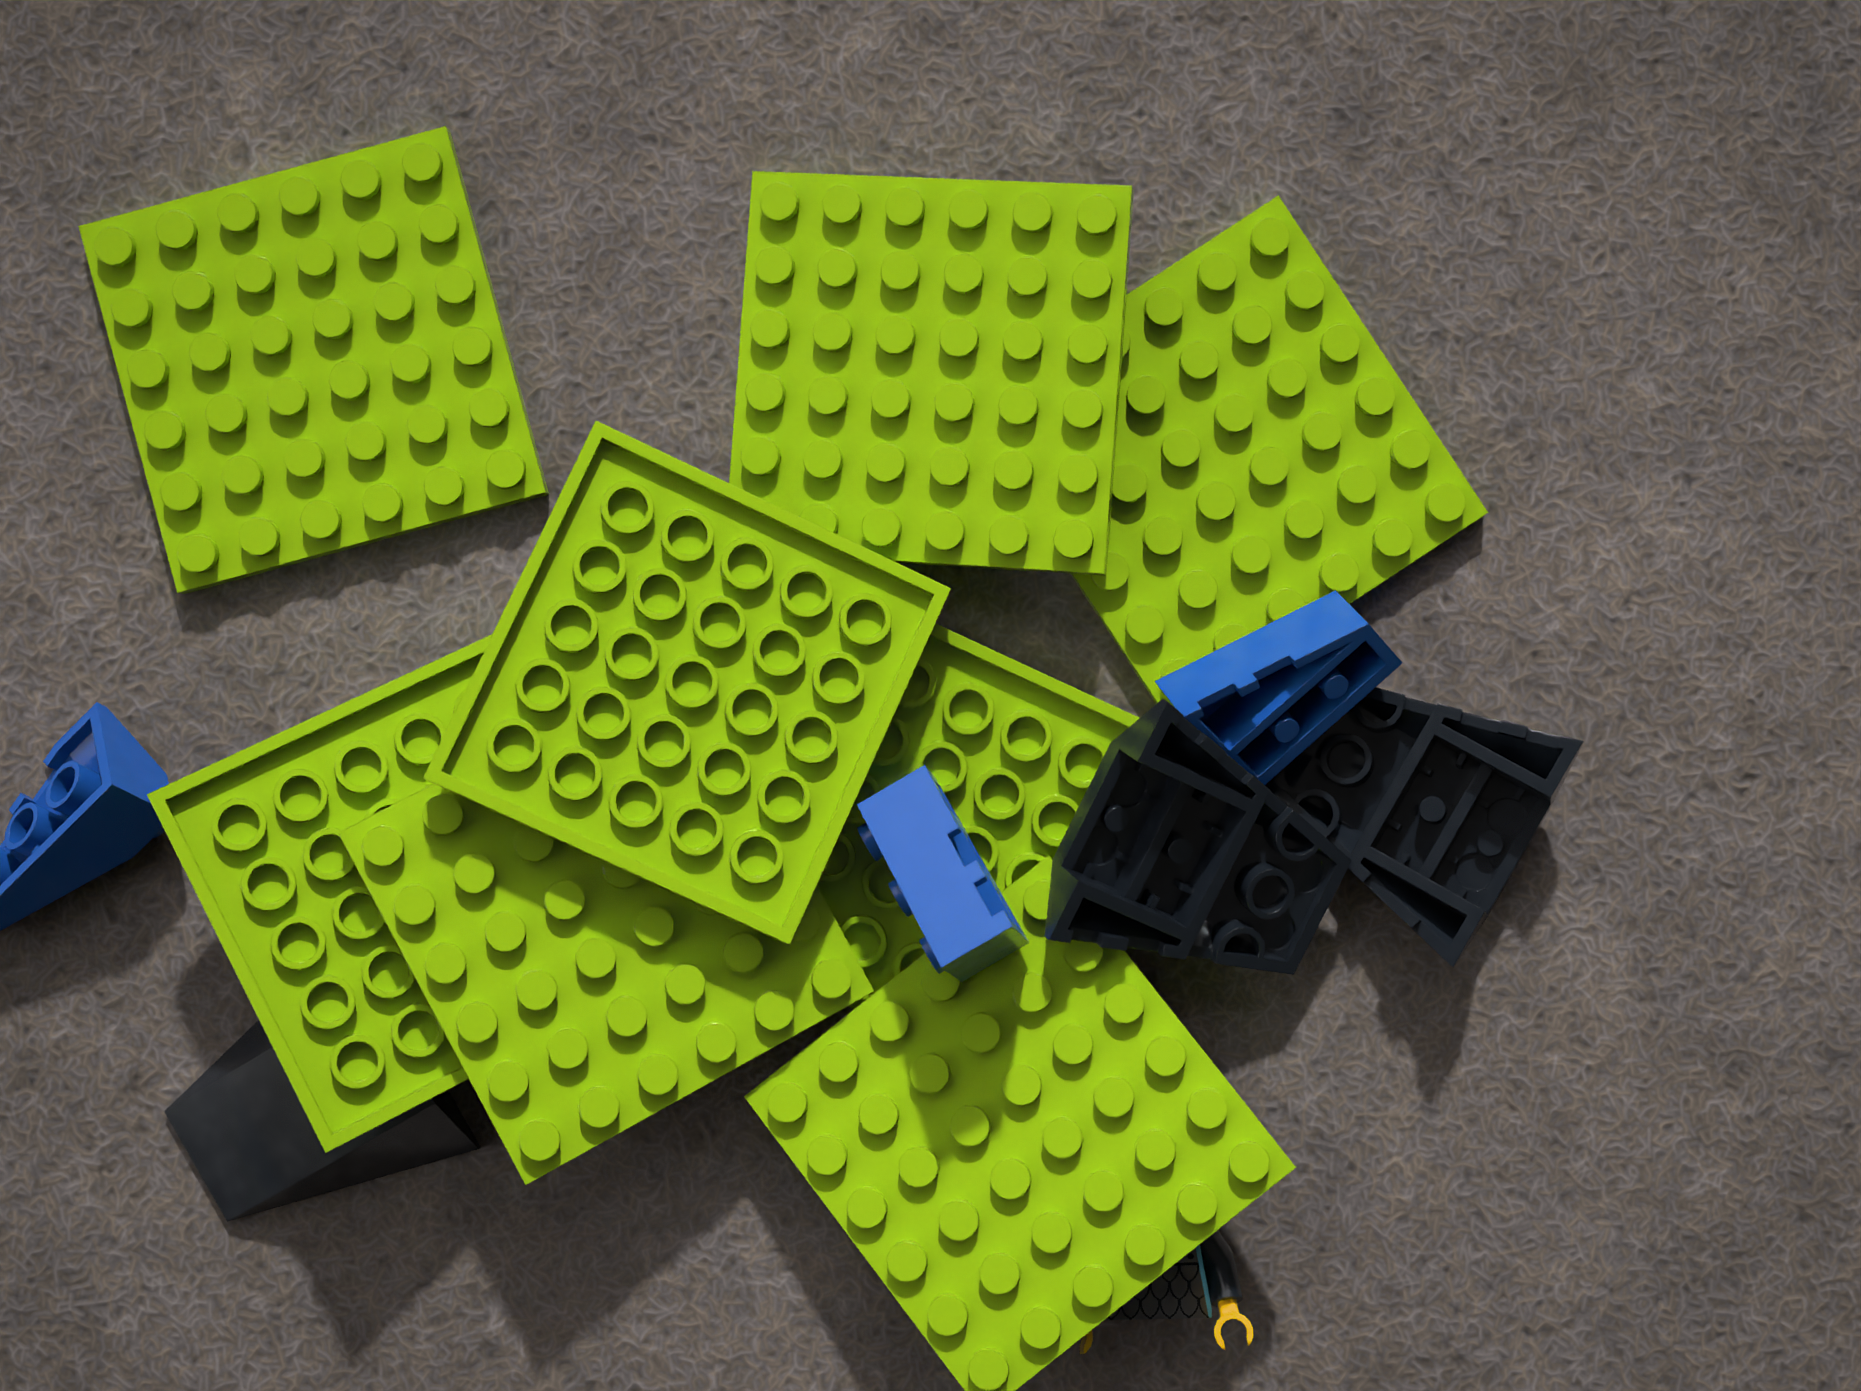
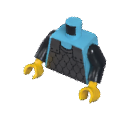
(1188, 1290)

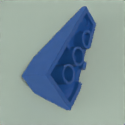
(82, 818)

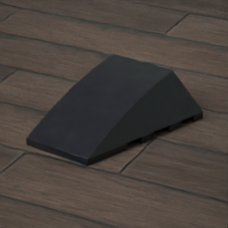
(1428, 806)
(1189, 856)
(262, 1150)

